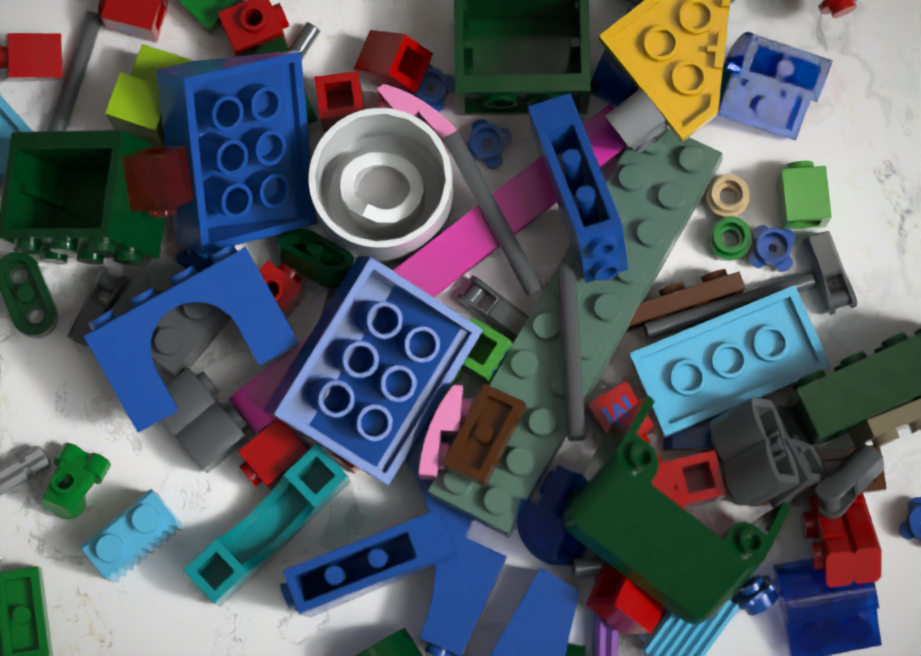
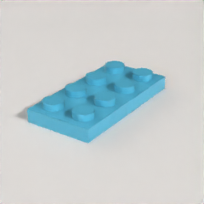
(729, 361)

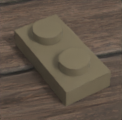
(884, 427)

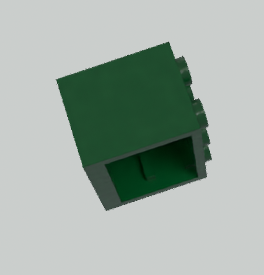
(520, 54)
(72, 200)

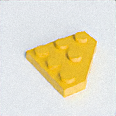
(674, 56)

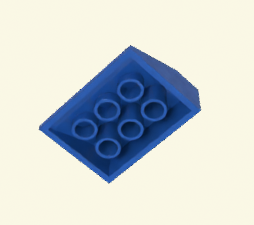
(242, 146)
(373, 369)

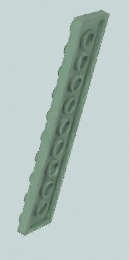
(654, 201)

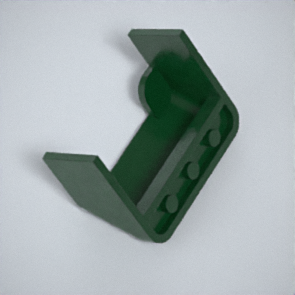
(653, 537)

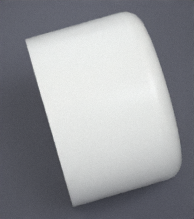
(374, 141)

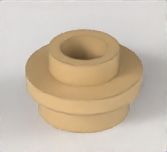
(734, 184)

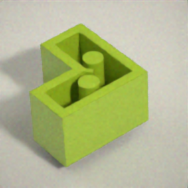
(136, 99)

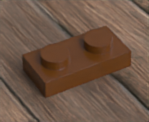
(484, 435)

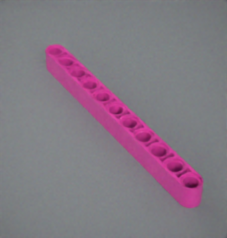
(449, 253)

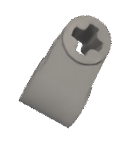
(638, 121)

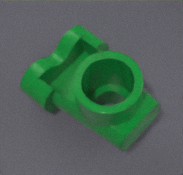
(72, 480)

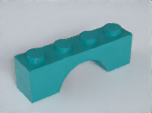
(269, 527)

